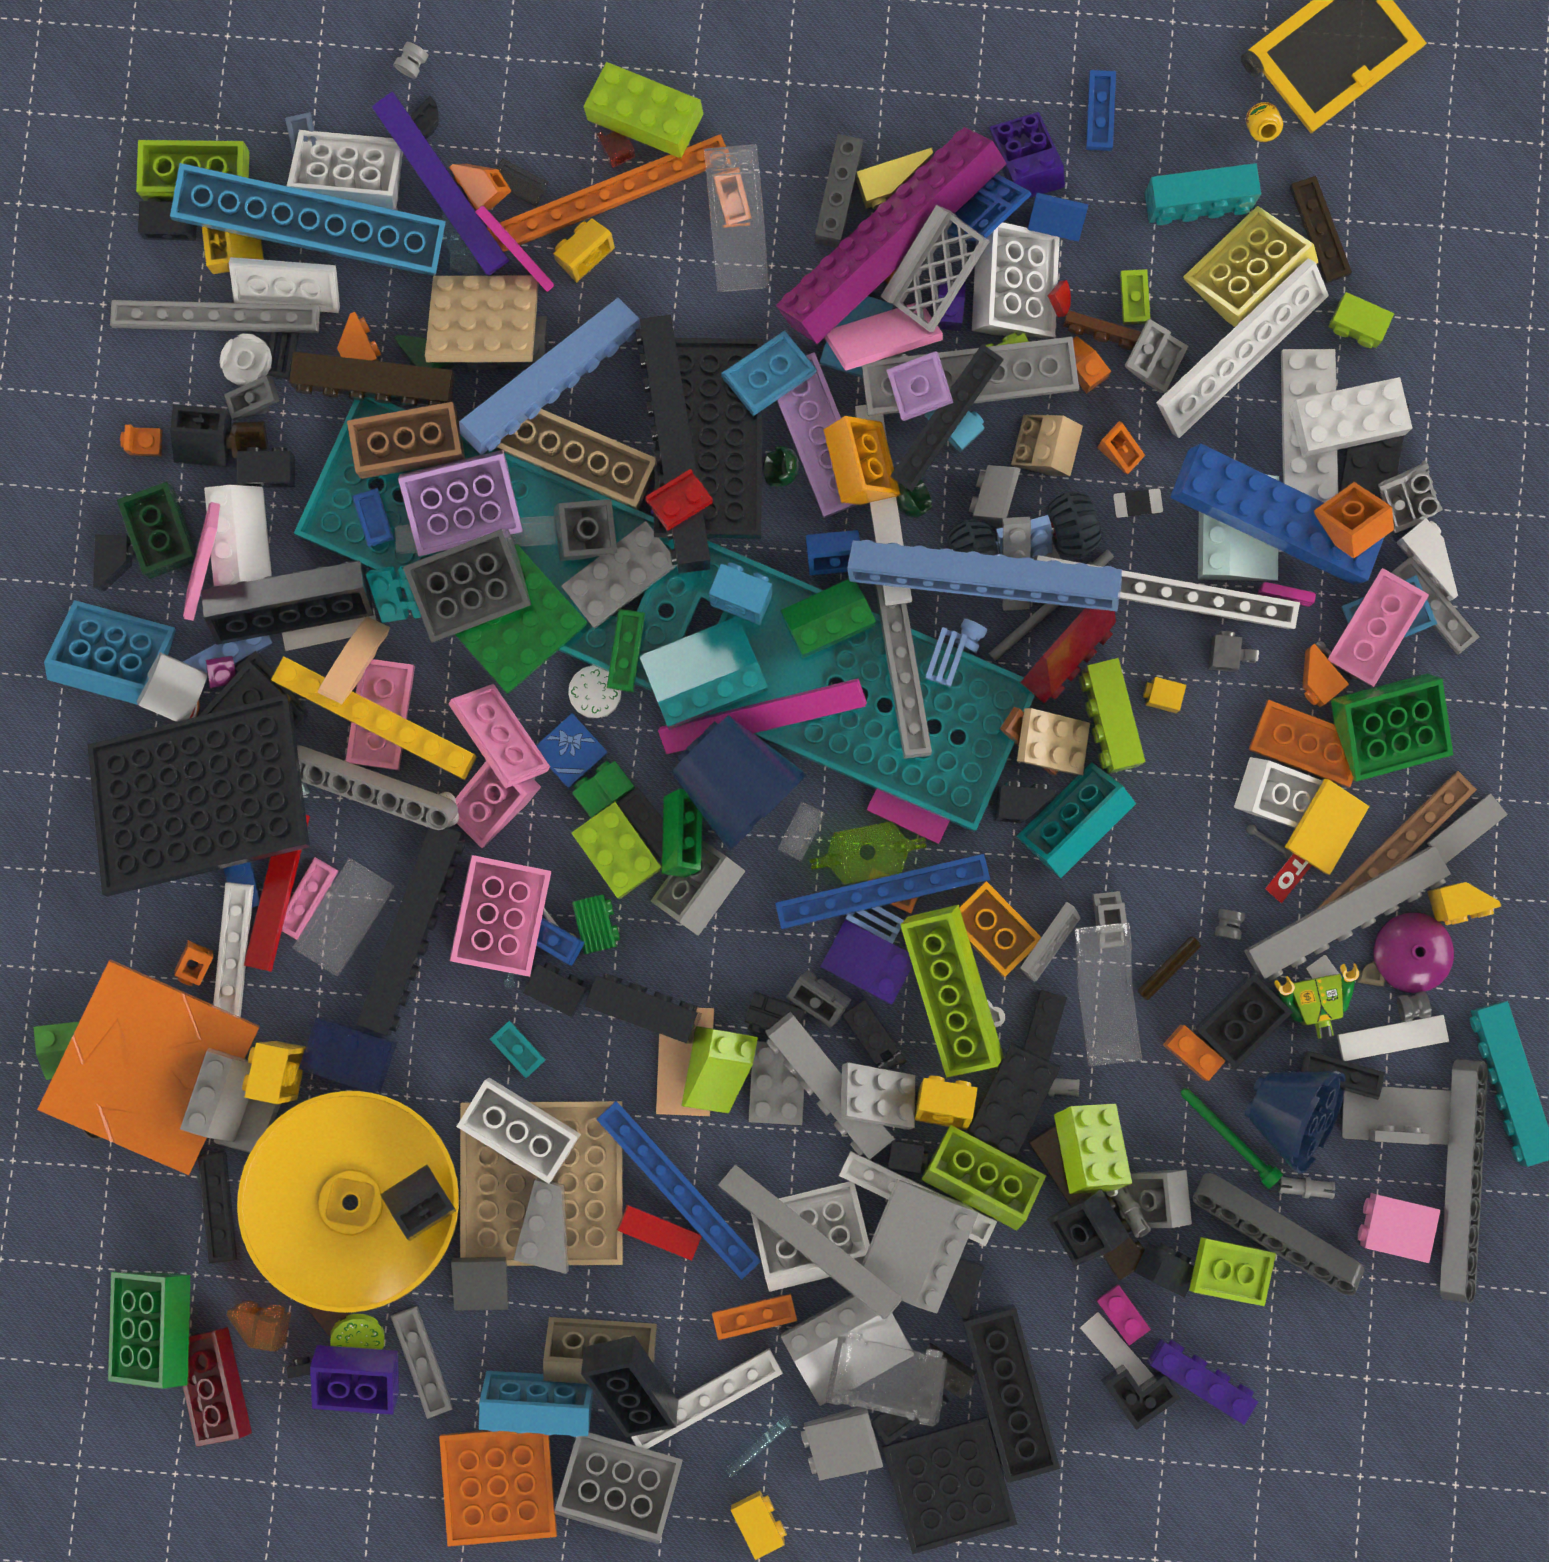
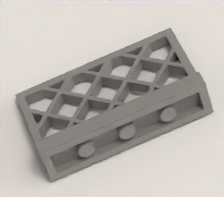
(922, 253)

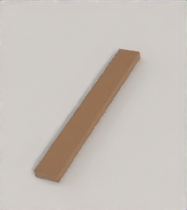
(1410, 833)

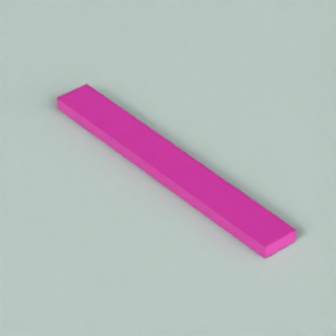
(772, 713)

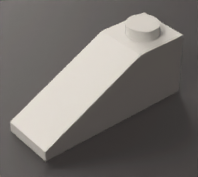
(1430, 553)

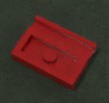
(679, 499)

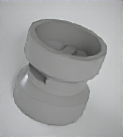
(410, 60)

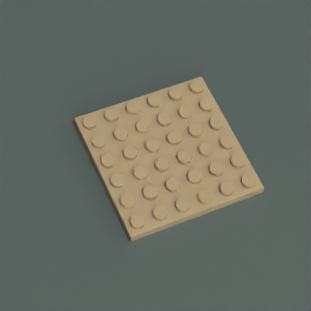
(498, 1191)

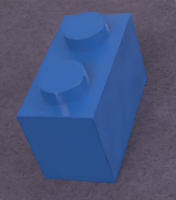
(829, 551)

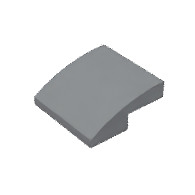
(1156, 356)
(172, 688)
(255, 1121)

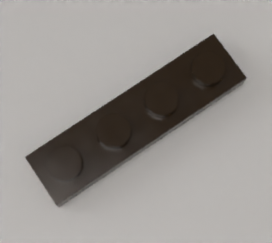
(1320, 229)

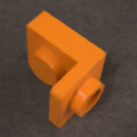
(142, 441)

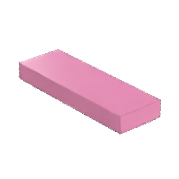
(308, 897)

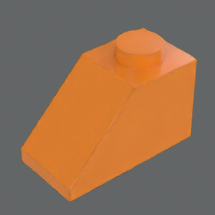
(1090, 366)
(1320, 677)

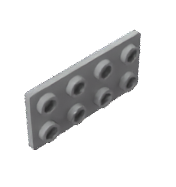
(1398, 1116)

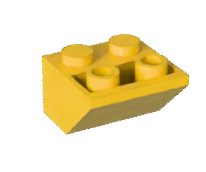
(222, 245)
(1458, 901)

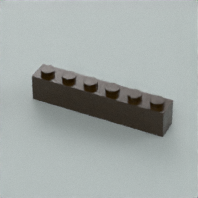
(370, 379)
(1046, 1146)

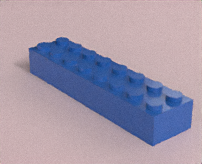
(1265, 511)

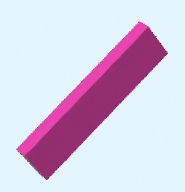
(514, 248)

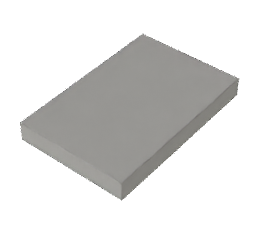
(1050, 942)

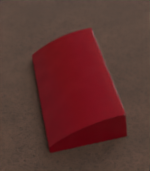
(215, 1389)

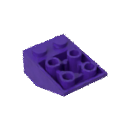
(1029, 154)

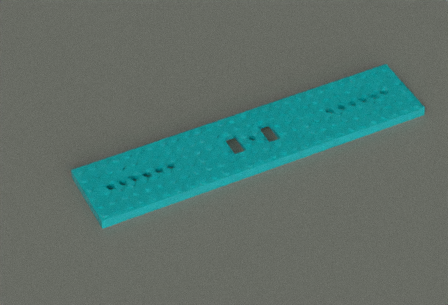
(855, 743)

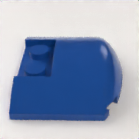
(990, 206)

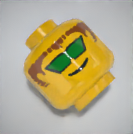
(1264, 122)

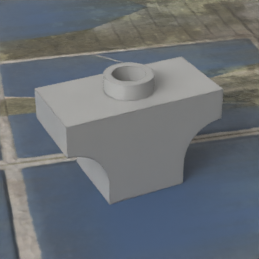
(1109, 908)

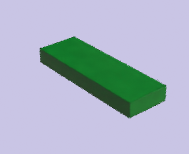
(626, 650)

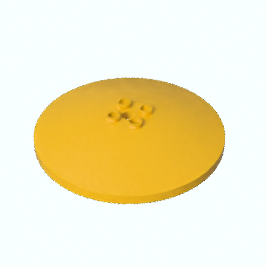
(296, 1193)

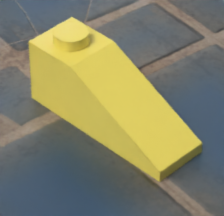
(882, 180)

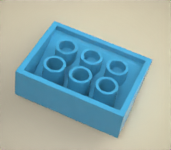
(106, 651)

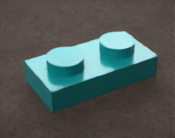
(517, 1049)

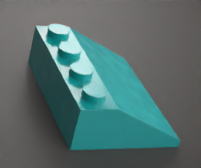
(703, 673)

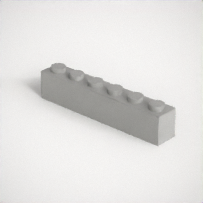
(825, 1081)

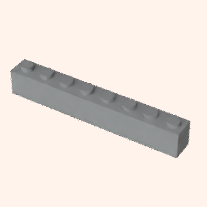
(1347, 912)

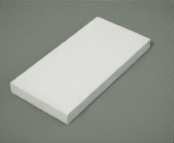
(284, 283)

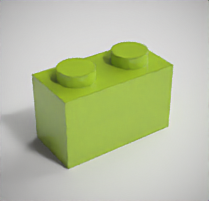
(1360, 320)

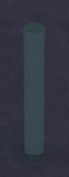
(758, 1446)

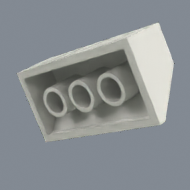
(241, 535)
(518, 1130)

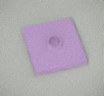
(919, 386)

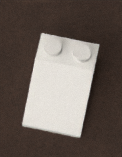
(1276, 792)

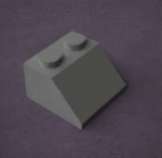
(585, 529)

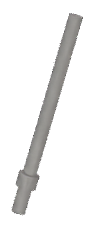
(1038, 616)

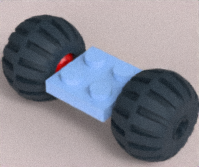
(1068, 521)

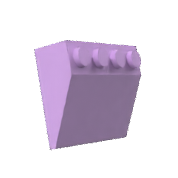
(459, 502)

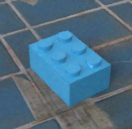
(741, 593)

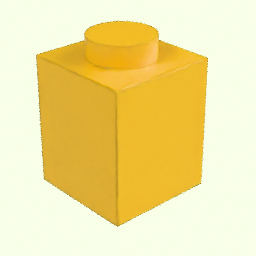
(1164, 694)

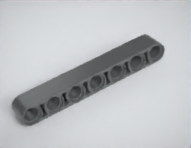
(1278, 1234)

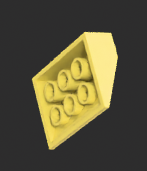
(1249, 265)

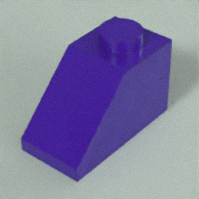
(954, 315)

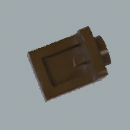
(246, 435)

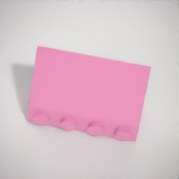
(500, 915)

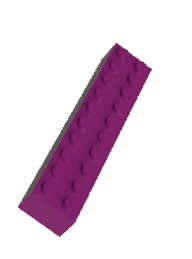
(886, 236)

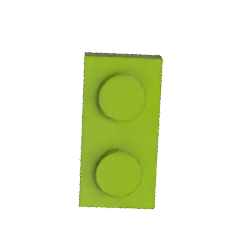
(1135, 296)

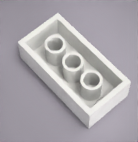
(1351, 417)

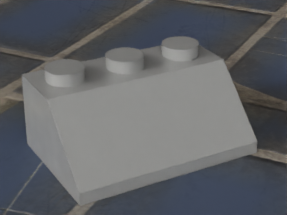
(700, 895)
(217, 1097)

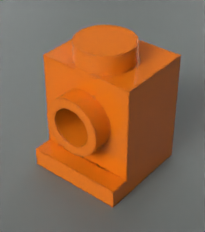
(198, 953)

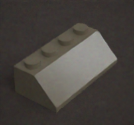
(569, 1336)

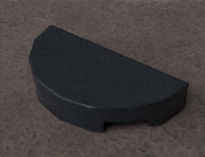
(427, 117)

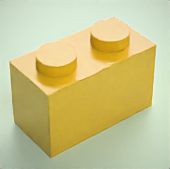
(758, 1524)

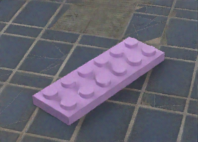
(806, 413)

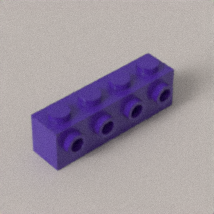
(1203, 1382)

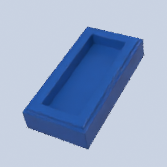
(373, 517)

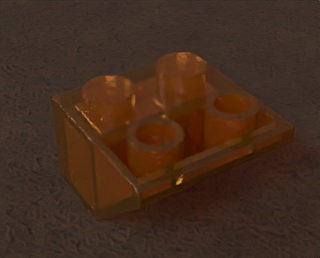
(260, 1326)

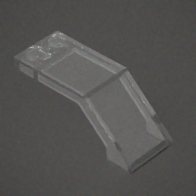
(736, 218)
(1107, 994)

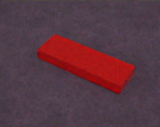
(659, 1232)

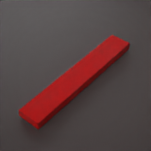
(272, 910)

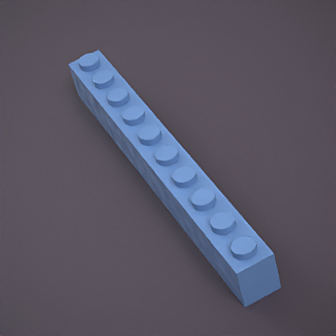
(985, 575)

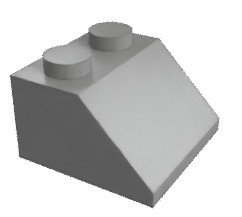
(995, 494)
(1162, 1197)

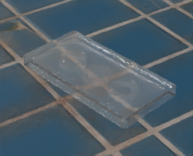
(343, 917)

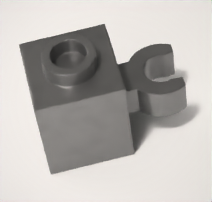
(1227, 652)

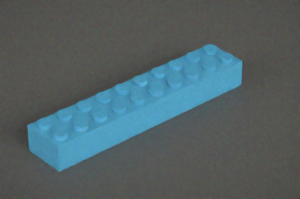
(307, 220)

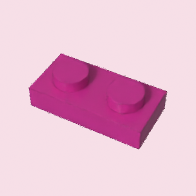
(1123, 1314)

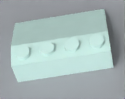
(1233, 555)

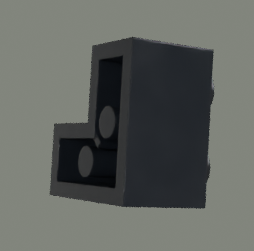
(1143, 1401)

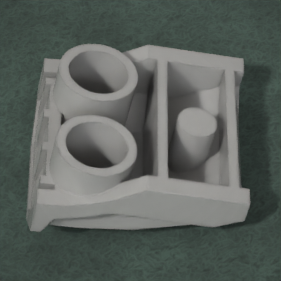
(1410, 497)

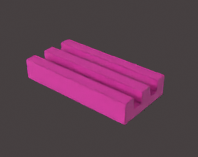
(1305, 598)

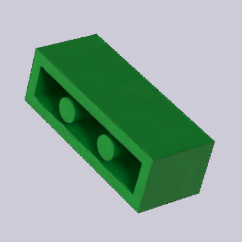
(681, 835)

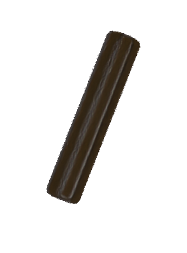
(1169, 968)

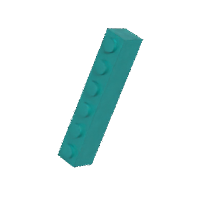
(1513, 1082)

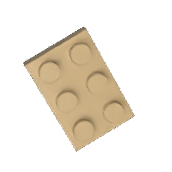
(1053, 741)

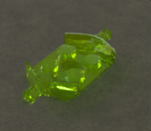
(889, 859)

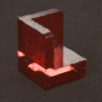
(616, 148)

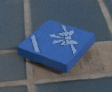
(571, 750)

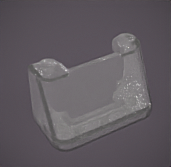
(887, 1378)

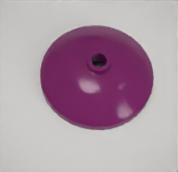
(1397, 958)

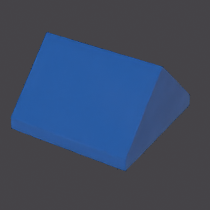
(1057, 217)

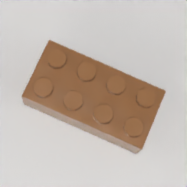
(405, 440)

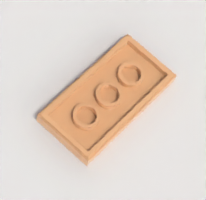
(673, 1069)

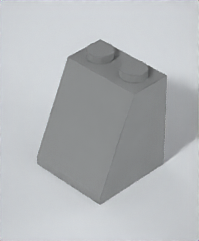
(842, 1444)

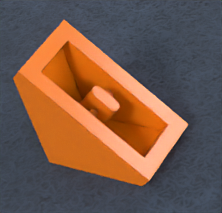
(1121, 448)

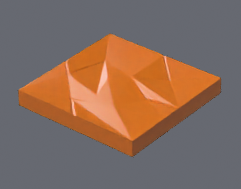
(139, 1062)

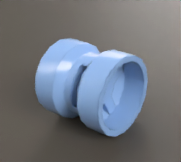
(975, 633)

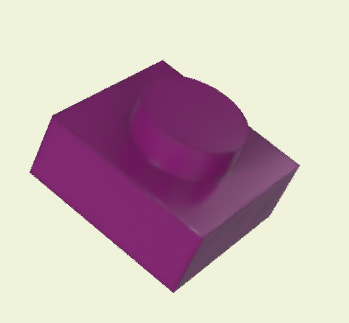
(220, 671)

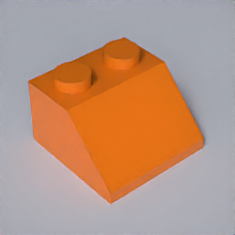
(1355, 519)

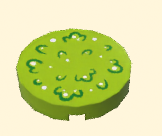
(358, 1332)

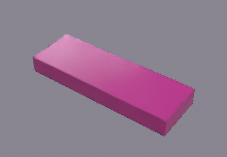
(908, 816)

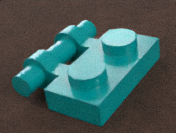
(388, 594)

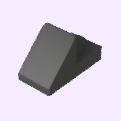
(252, 398)

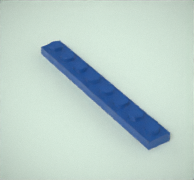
(882, 891)
(678, 1190)

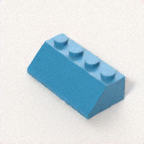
(532, 1405)

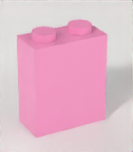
(1398, 1227)

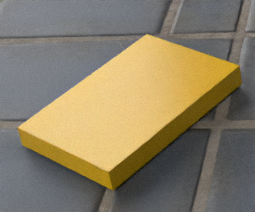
(1327, 826)

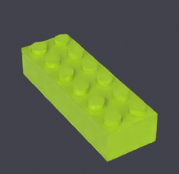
(952, 991)

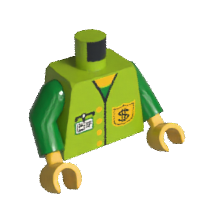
(1319, 999)

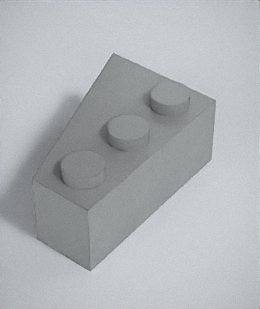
(544, 1228)

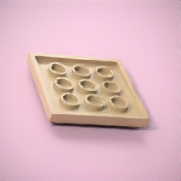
(482, 319)

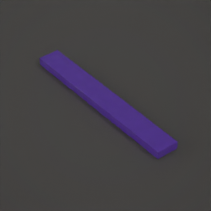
(440, 183)

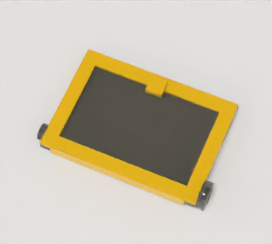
(1332, 54)

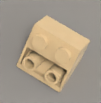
(1047, 444)

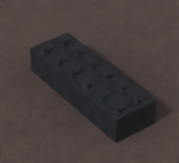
(287, 602)
(1010, 1393)

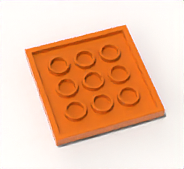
(497, 1487)

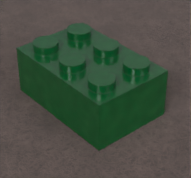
(157, 530)

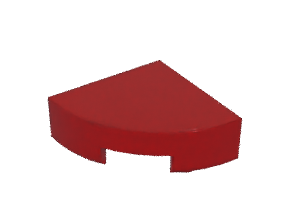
(1060, 298)

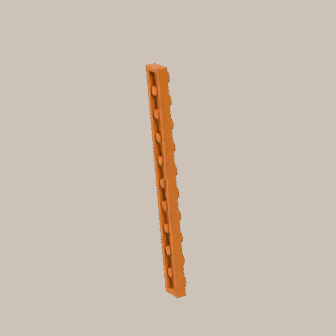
(608, 194)

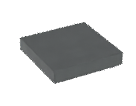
(480, 1283)

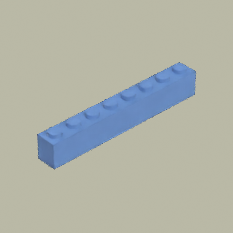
(549, 377)

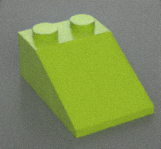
(717, 1068)

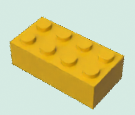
(274, 1072)

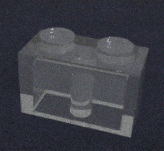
(801, 831)

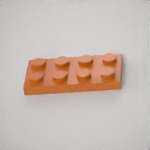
(1301, 743)

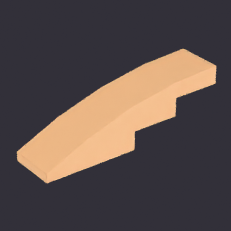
(353, 660)

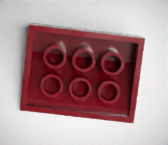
(1068, 651)

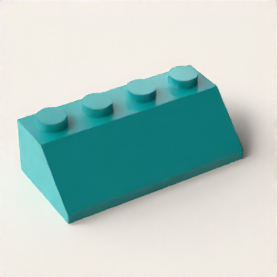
(1076, 819)

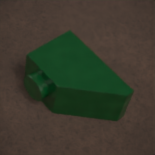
(415, 350)

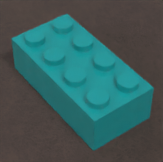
(1202, 194)

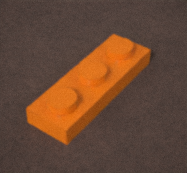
(754, 1316)

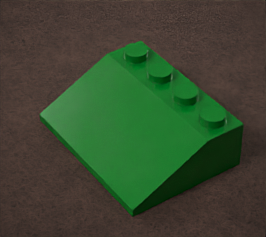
(1393, 726)
(149, 1329)

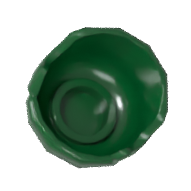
(781, 466)
(915, 502)

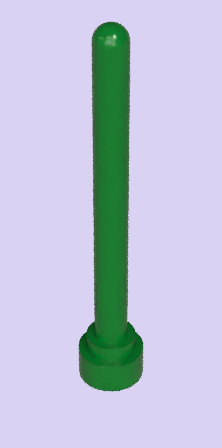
(1268, 1174)

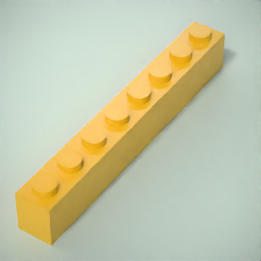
(377, 720)

